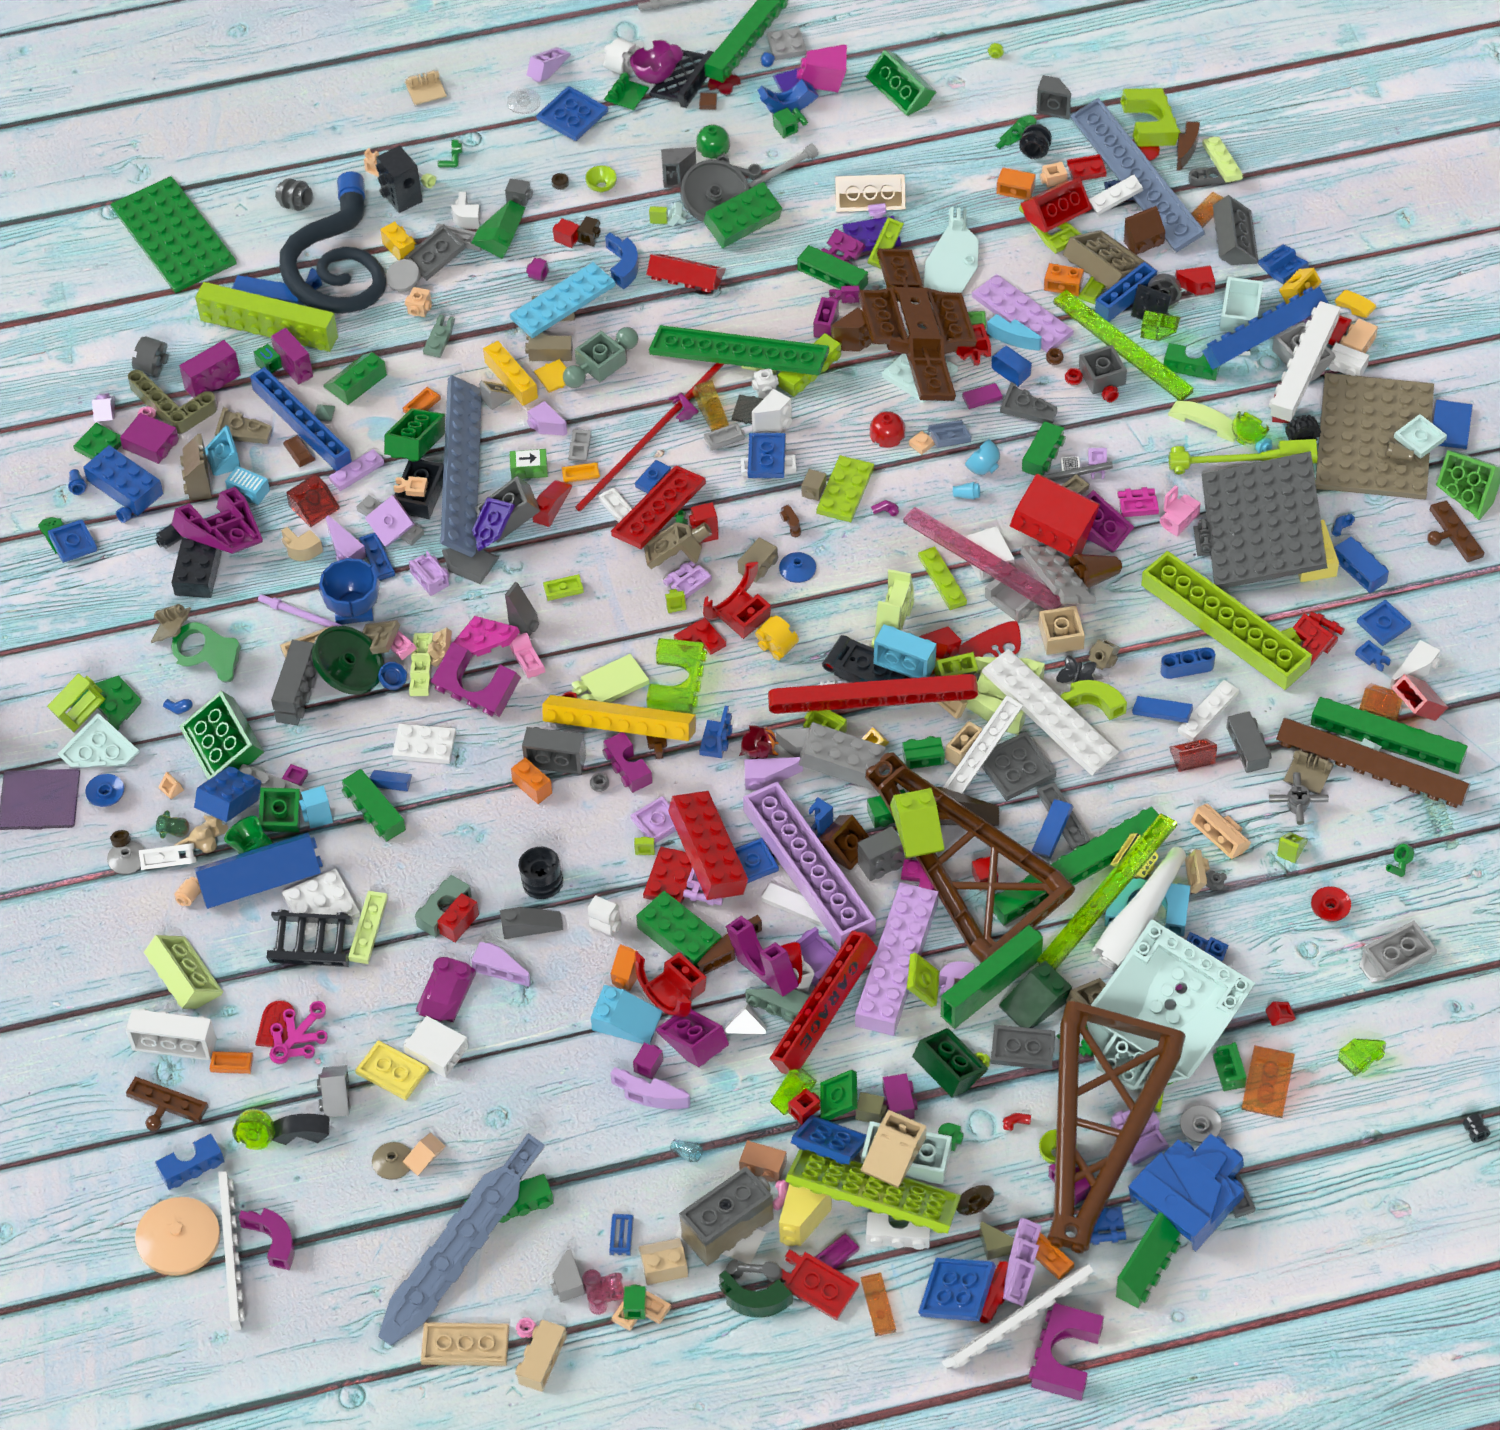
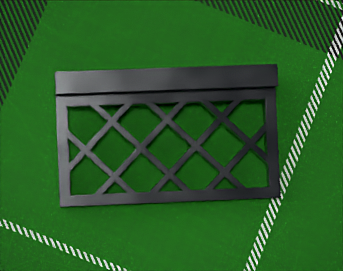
(691, 86)

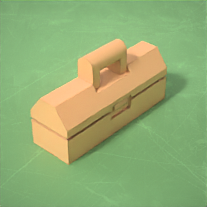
(1220, 830)

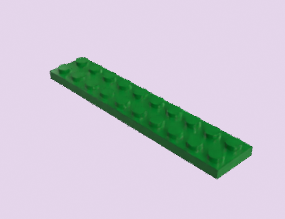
(739, 350)

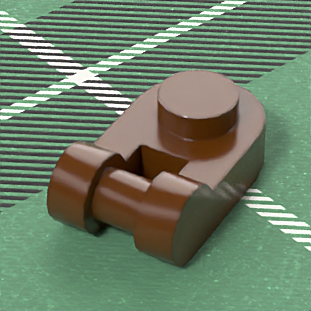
(788, 515)

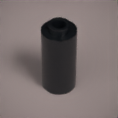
(167, 537)

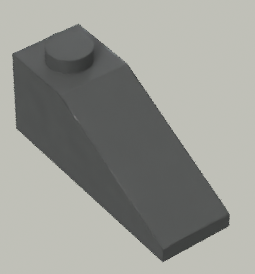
(520, 610)
(529, 921)

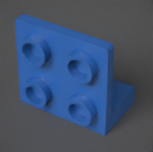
(715, 736)

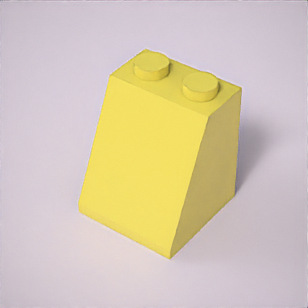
(802, 1214)

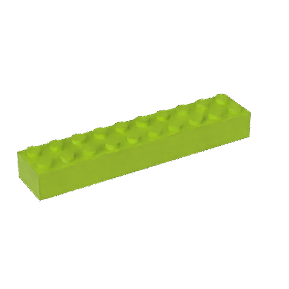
(1226, 620)

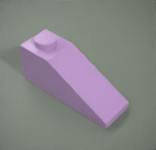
(546, 63)
(343, 542)
(764, 772)
(496, 963)

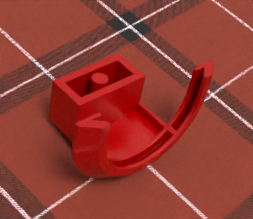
(740, 609)
(674, 987)

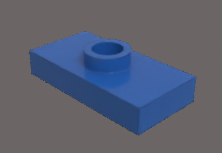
(652, 476)

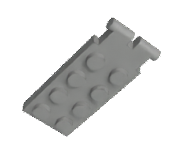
(1057, 575)

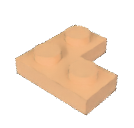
(655, 1310)

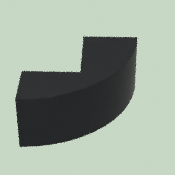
(306, 1126)

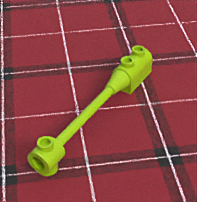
(1181, 460)

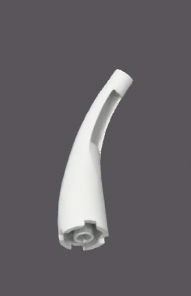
(1132, 920)

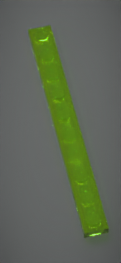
(1123, 345)
(1108, 891)

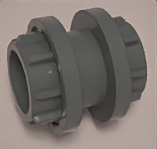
(293, 194)

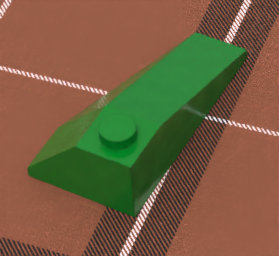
(499, 229)

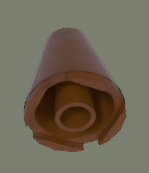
(1095, 568)

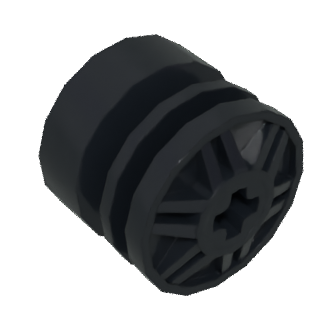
(540, 872)

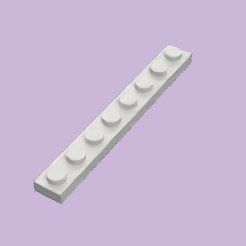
(231, 1257)

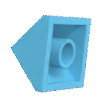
(222, 453)

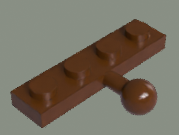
(1455, 530)
(165, 1100)

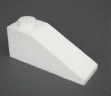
(1419, 662)

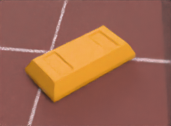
(580, 472)

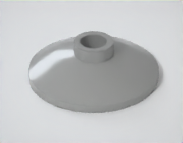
(123, 863)
(1200, 1116)

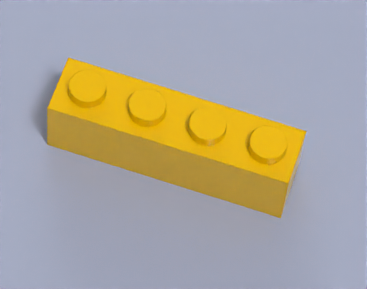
(510, 373)

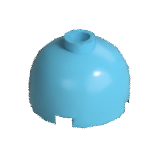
(984, 459)

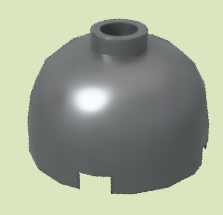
(1167, 284)

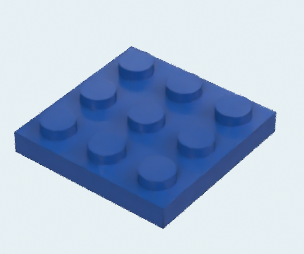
(572, 113)
(829, 1139)
(957, 1289)

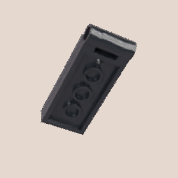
(856, 662)

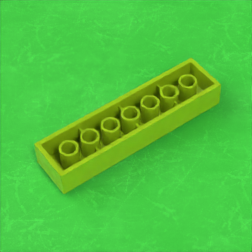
(266, 315)

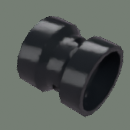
(1476, 1128)

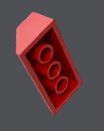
(1057, 205)
(685, 271)

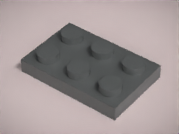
(436, 251)
(1023, 1047)

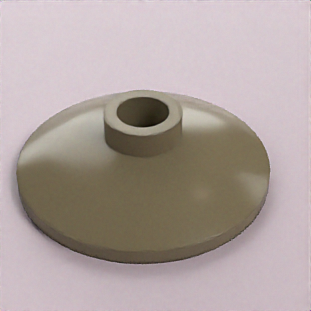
(390, 1168)

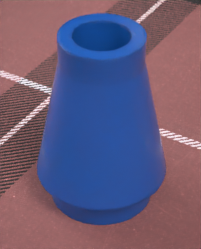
(76, 483)

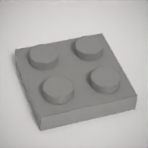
(786, 43)

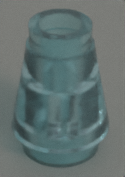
(688, 1150)

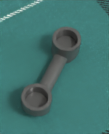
(754, 171)
(769, 1269)

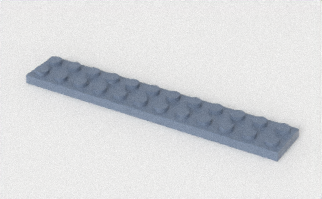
(1127, 159)
(461, 466)

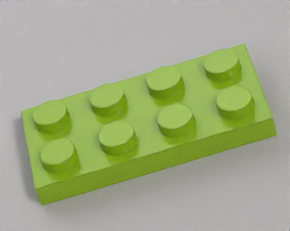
(845, 488)

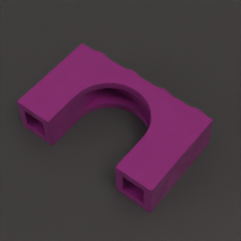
(490, 699)
(769, 965)
(1062, 1324)

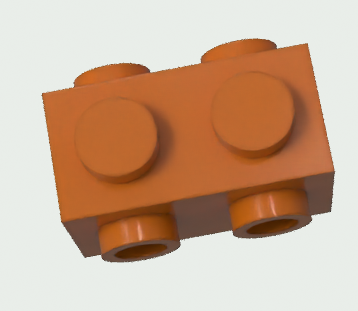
(1062, 278)

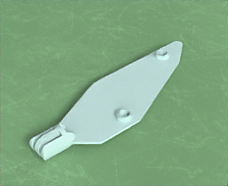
(953, 257)

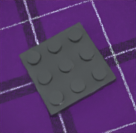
(1017, 766)

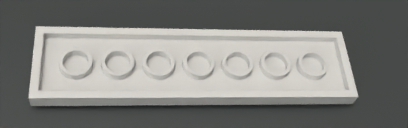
(1050, 712)
(1014, 1320)

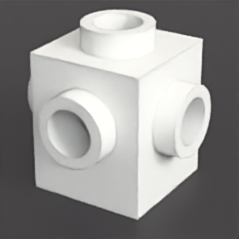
(764, 382)

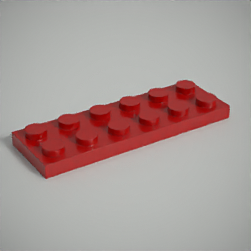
(658, 507)

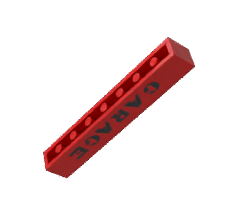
(824, 1002)

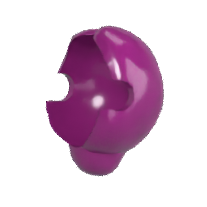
(656, 64)

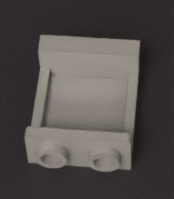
(1009, 600)

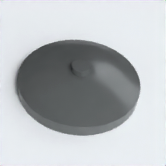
(710, 185)

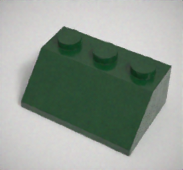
(949, 1062)

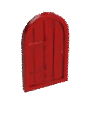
(273, 1014)

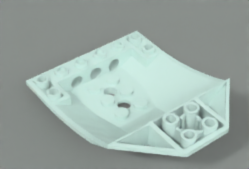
(1143, 986)

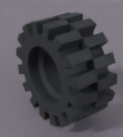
(1303, 428)

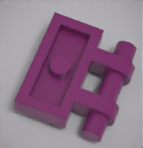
(845, 244)

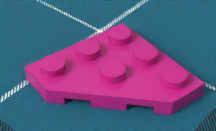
(484, 634)

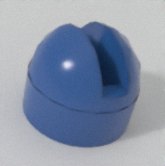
(767, 59)
(123, 514)

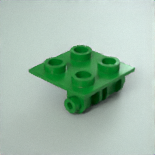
(626, 93)

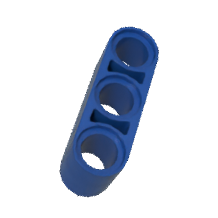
(1187, 663)

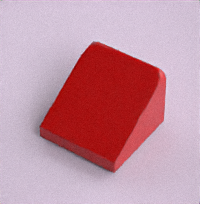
(1279, 1013)

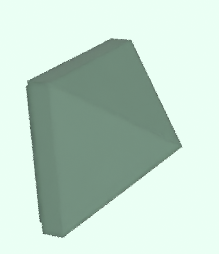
(324, 412)

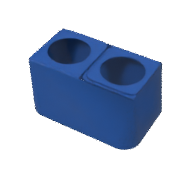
(1011, 365)

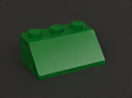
(357, 378)

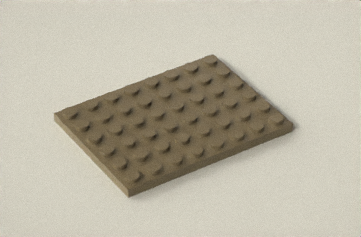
(1356, 429)

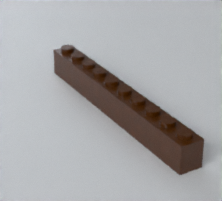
(1373, 761)

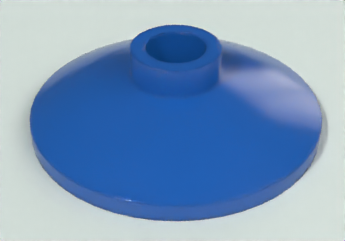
(797, 567)
(103, 784)

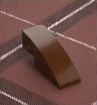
(1187, 144)

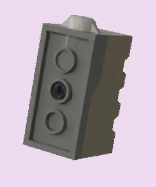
(727, 1215)

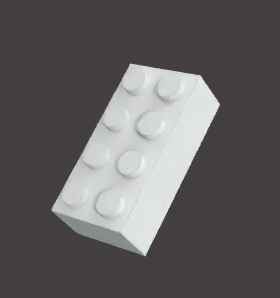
(171, 1034)

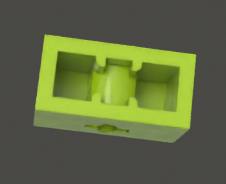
(956, 665)

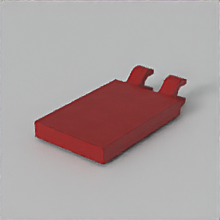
(818, 1284)

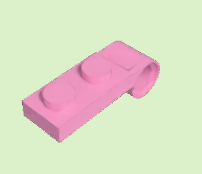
(526, 656)

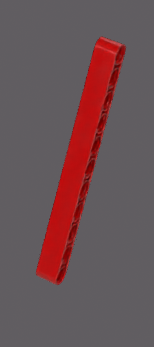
(872, 693)

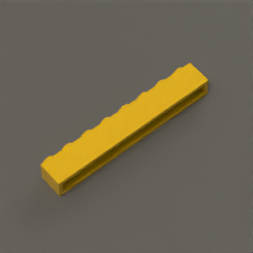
(619, 717)

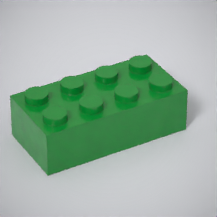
(742, 215)
(414, 434)
(676, 928)

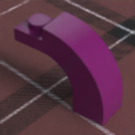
(282, 1247)

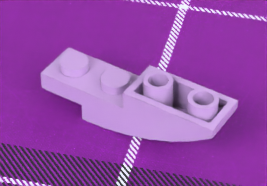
(656, 1094)

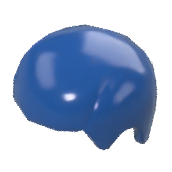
(392, 675)

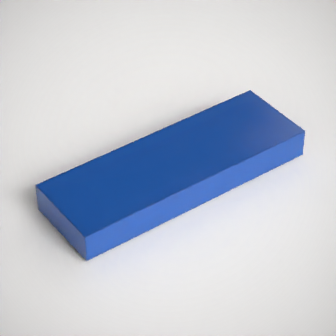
(377, 556)
(1162, 709)
(1052, 828)

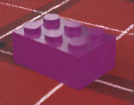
(210, 369)

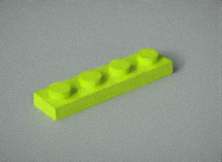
(942, 578)

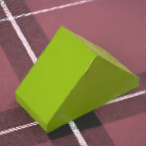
(1291, 846)

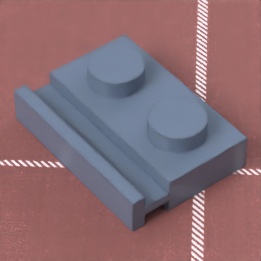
(949, 433)

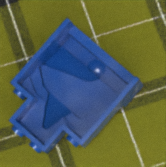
(1192, 1186)

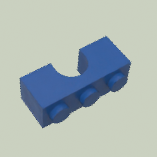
(176, 1172)

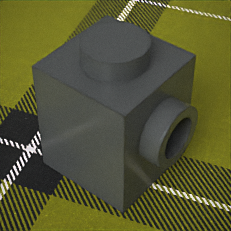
(518, 191)

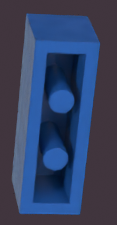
(1361, 564)

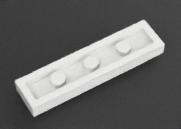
(1208, 710)

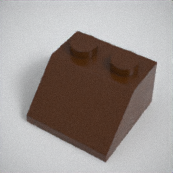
(1144, 231)
(852, 331)
(842, 840)

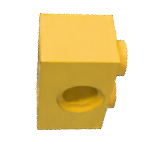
(1300, 282)

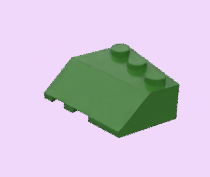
(1469, 482)

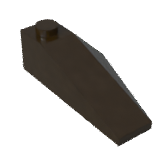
(983, 809)

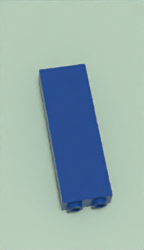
(258, 870)

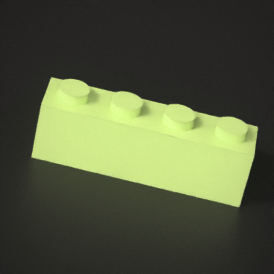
(182, 971)

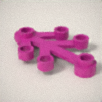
(297, 1036)

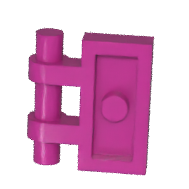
(1134, 505)

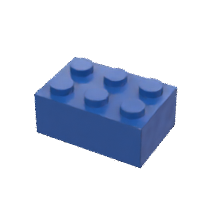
(227, 794)

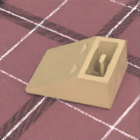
(894, 1148)

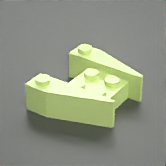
(898, 602)
(991, 696)

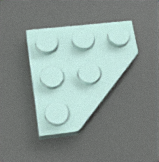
(98, 746)

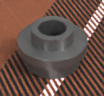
(599, 778)

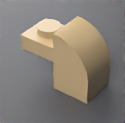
(302, 547)

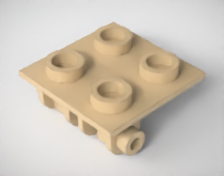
(425, 88)

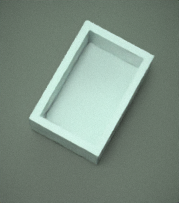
(1240, 303)

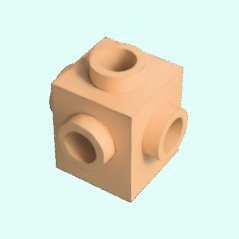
(418, 302)

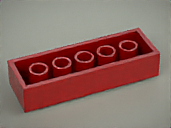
(707, 845)

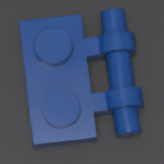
(1109, 1220)

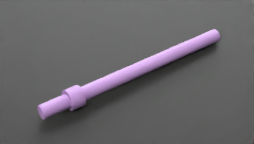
(277, 604)

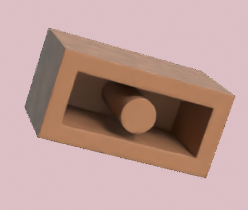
(763, 1161)

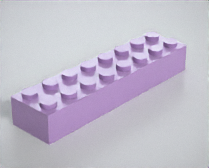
(887, 980)

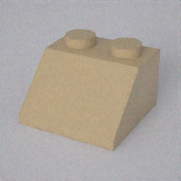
(663, 1261)

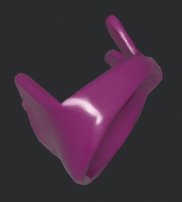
(689, 409)

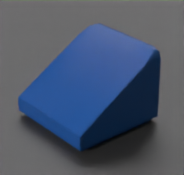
(313, 279)

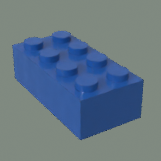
(123, 480)

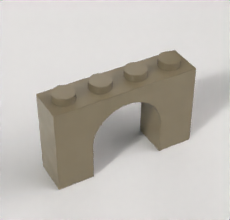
(548, 347)

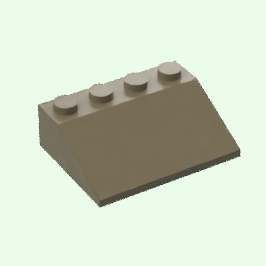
(1101, 257)

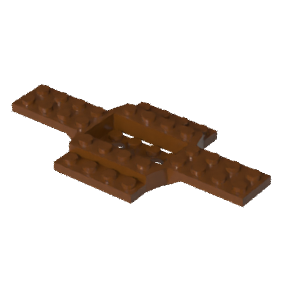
(940, 312)

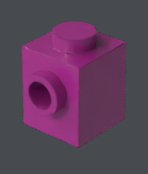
(648, 1060)

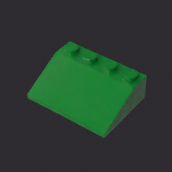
(221, 736)

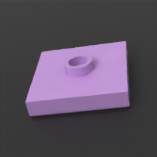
(389, 521)

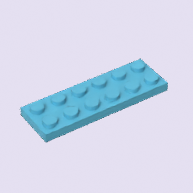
(562, 300)

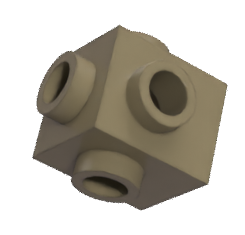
(1104, 654)

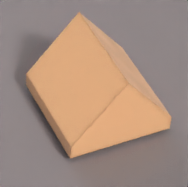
(170, 786)

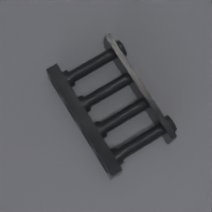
(318, 956)

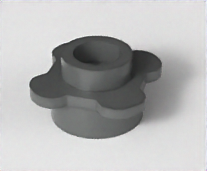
(1216, 885)

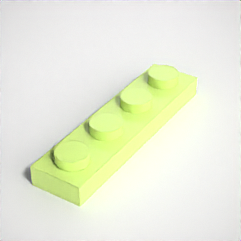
(1222, 159)
(368, 927)

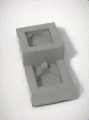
(579, 445)

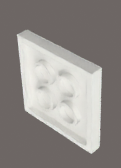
(321, 896)

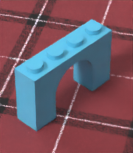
(1174, 902)

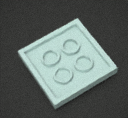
(901, 375)

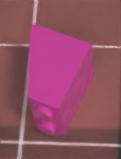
(824, 67)

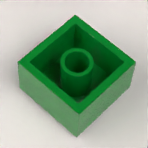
(280, 809)

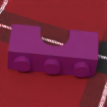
(633, 774)

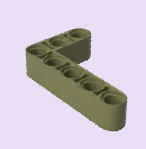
(169, 412)

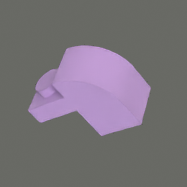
(953, 973)

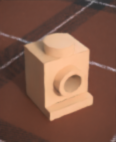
(1053, 174)

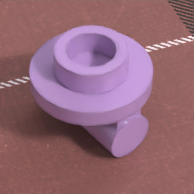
(877, 210)

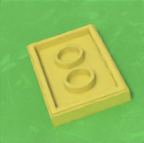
(392, 1070)

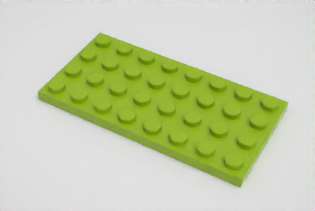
(910, 1202)

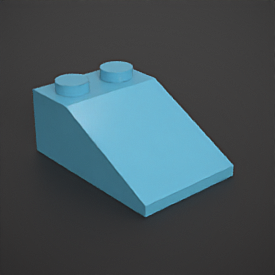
(624, 1016)

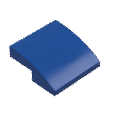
(1282, 263)

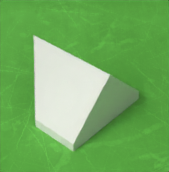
(746, 1022)

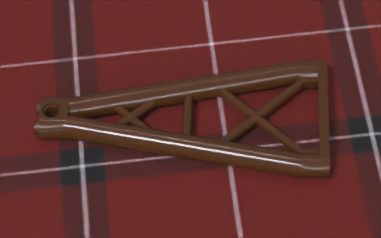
(1052, 880)
(1111, 1167)

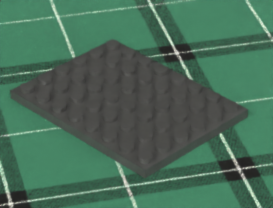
(1264, 520)

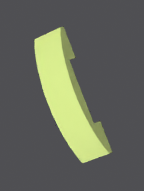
(1204, 415)

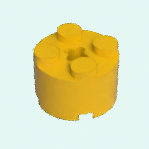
(776, 637)

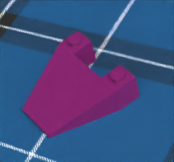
(229, 530)

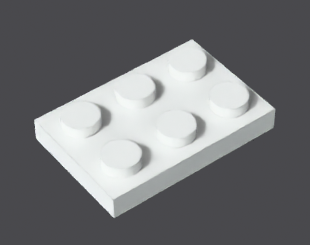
(424, 743)

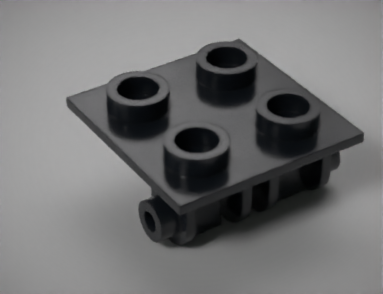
(1150, 300)

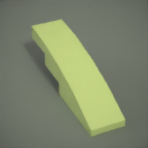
(420, 665)

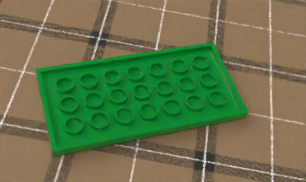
(173, 234)

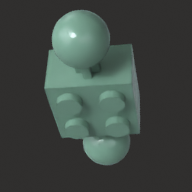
(600, 356)

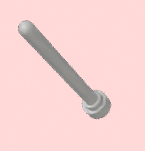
(809, 152)

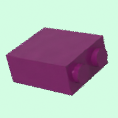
(293, 356)
(149, 438)

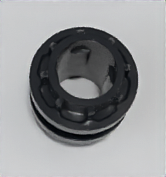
(1035, 141)

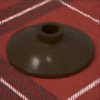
(975, 1200)

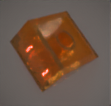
(1382, 702)

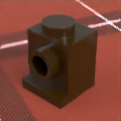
(589, 231)

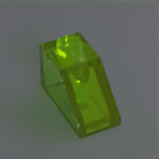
(791, 1086)

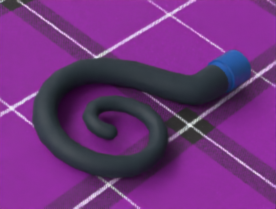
(351, 197)

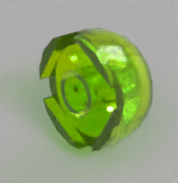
(1248, 428)
(254, 1129)

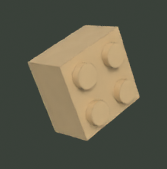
(1061, 630)

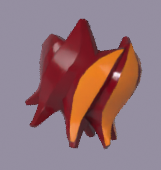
(758, 743)

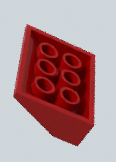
(1055, 515)

